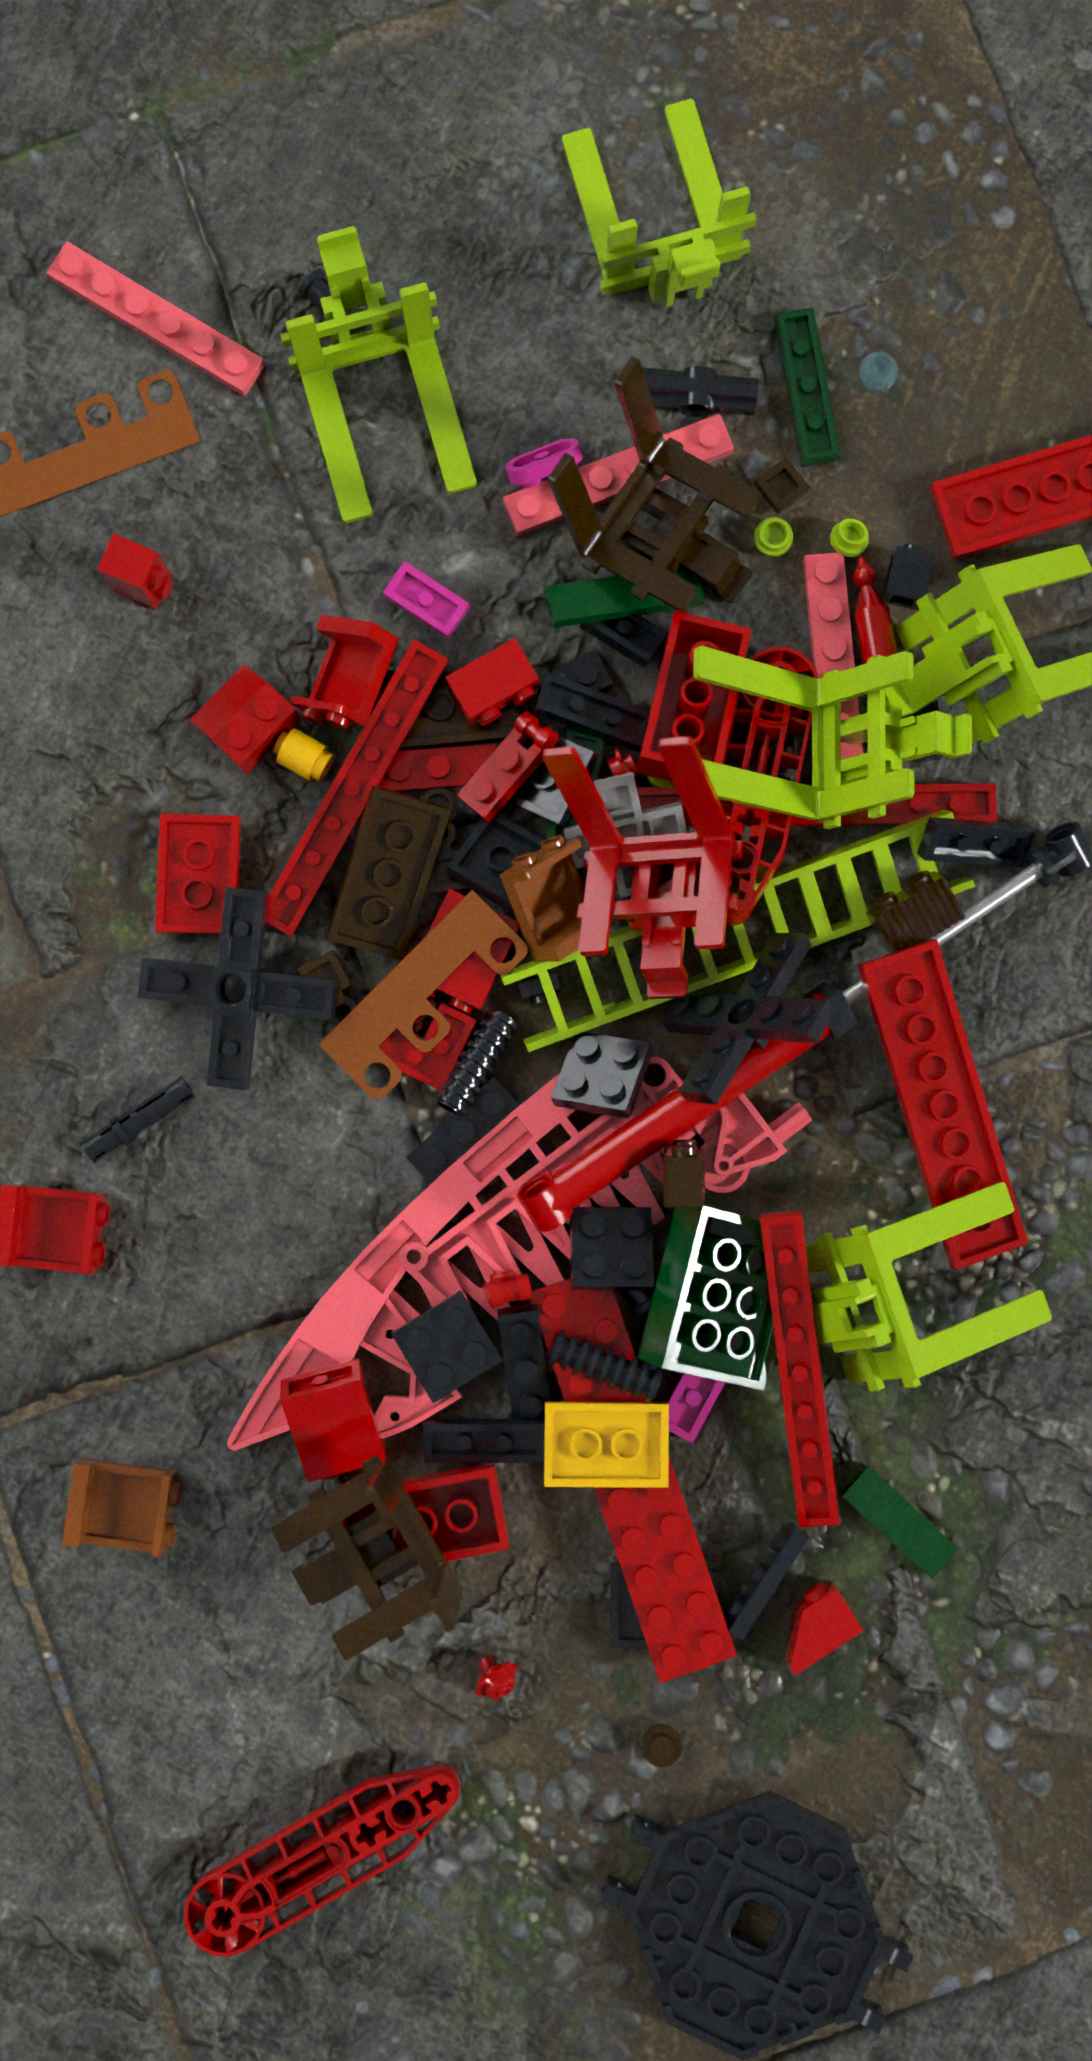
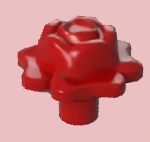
(496, 1679)

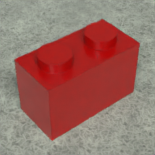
(135, 572)
(493, 683)

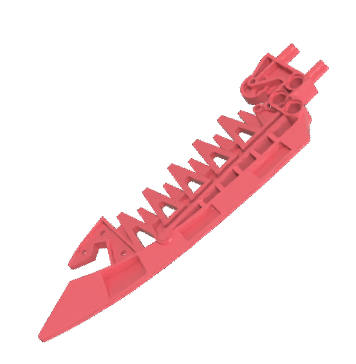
(364, 1299)

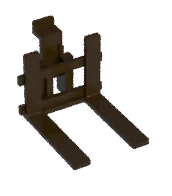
(680, 535)
(370, 1558)

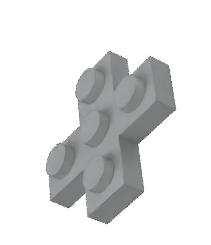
(624, 807)

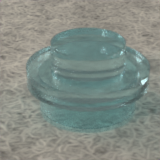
(878, 371)

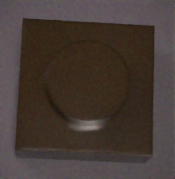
(781, 486)

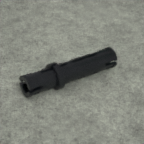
(126, 1127)

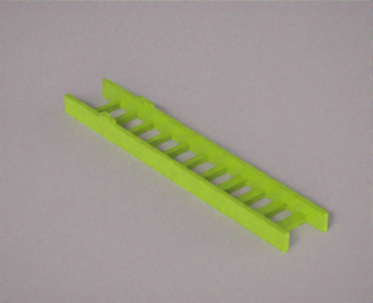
(810, 892)

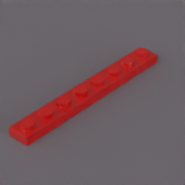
(352, 786)
(800, 1368)

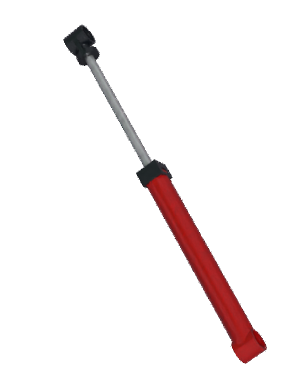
(553, 1195)

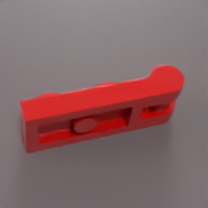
(507, 767)
(506, 1287)

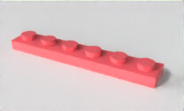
(155, 318)
(604, 478)
(830, 625)

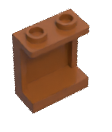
(546, 898)
(121, 1506)

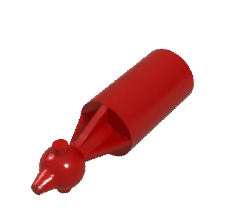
(872, 616)

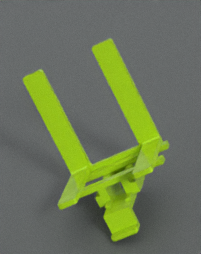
(680, 259)
(349, 290)
(946, 667)
(837, 784)
(909, 1357)

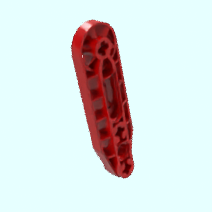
(771, 729)
(342, 1842)

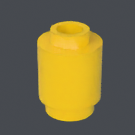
(303, 755)

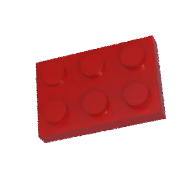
(194, 866)

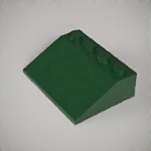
(712, 1300)

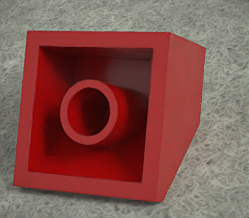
(246, 718)

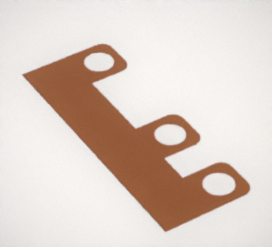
(103, 452)
(404, 991)

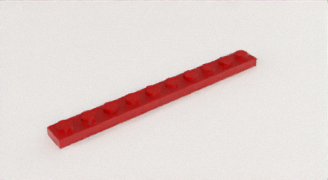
(965, 800)

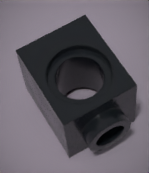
(908, 576)

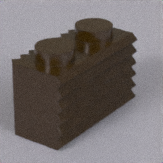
(915, 912)
(684, 1174)

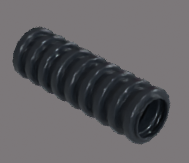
(476, 1062)
(605, 1366)

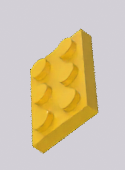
(606, 1444)

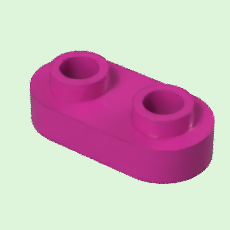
(532, 466)

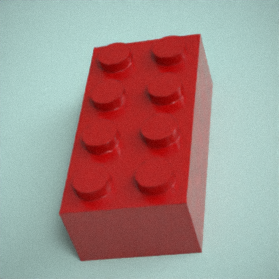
(688, 705)
(459, 1508)

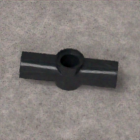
(701, 391)

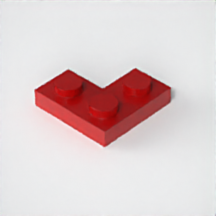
(436, 1064)

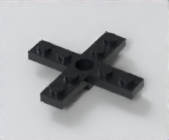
(265, 991)
(747, 1018)

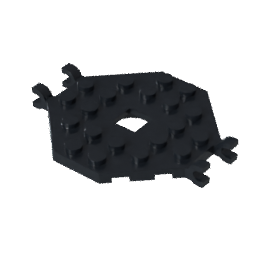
(730, 1987)

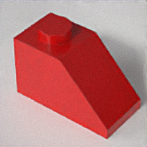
(819, 1626)

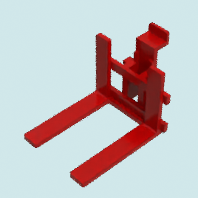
(658, 913)

